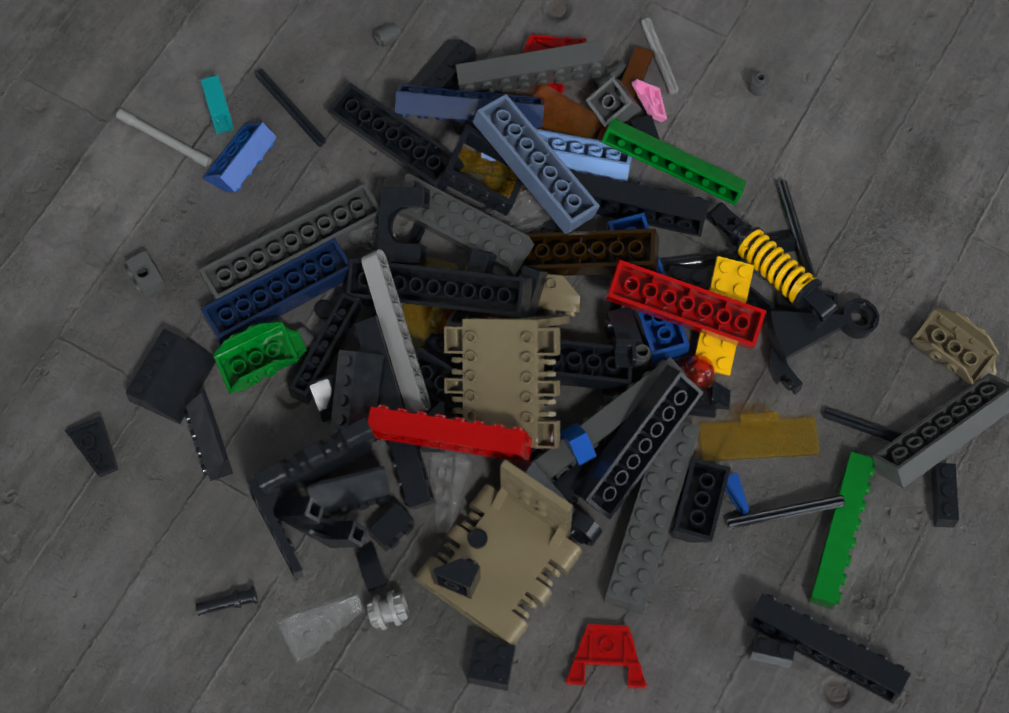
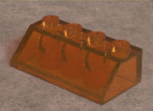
(566, 115)

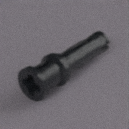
(236, 600)

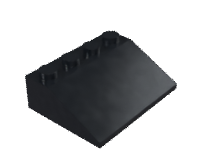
(170, 376)

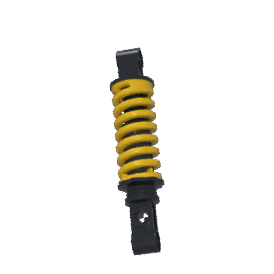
(772, 263)

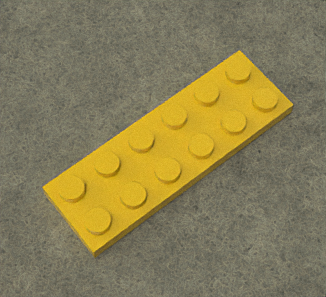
(733, 281)

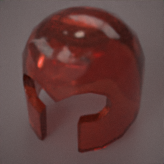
(700, 371)

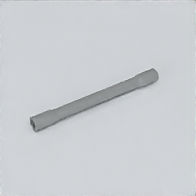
(131, 120)

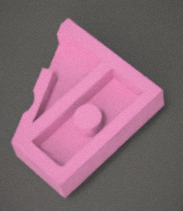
(651, 99)

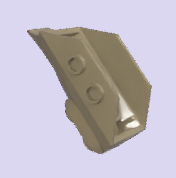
(559, 297)
(957, 345)

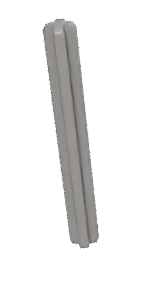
(659, 56)

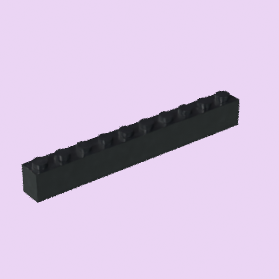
(407, 457)

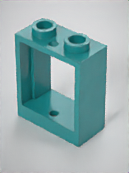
(217, 104)

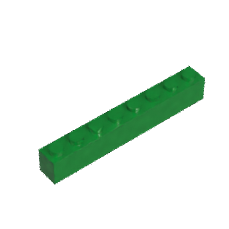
(674, 161)
(841, 531)

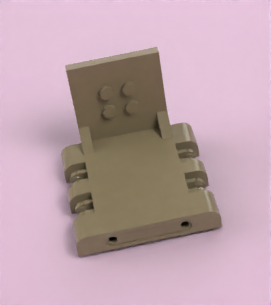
(506, 372)
(526, 535)

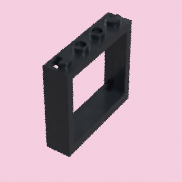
(471, 188)

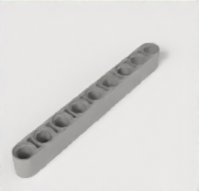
(395, 332)

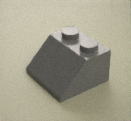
(613, 101)

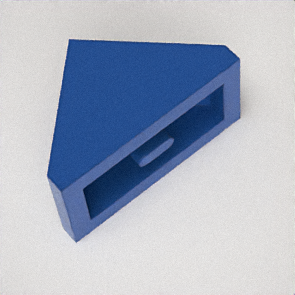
(578, 443)

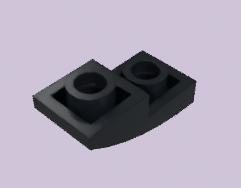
(371, 568)

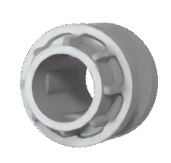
(387, 610)

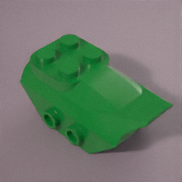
(257, 354)

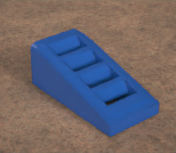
(736, 493)

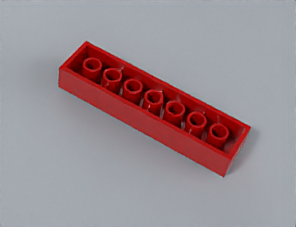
(685, 305)
(449, 434)

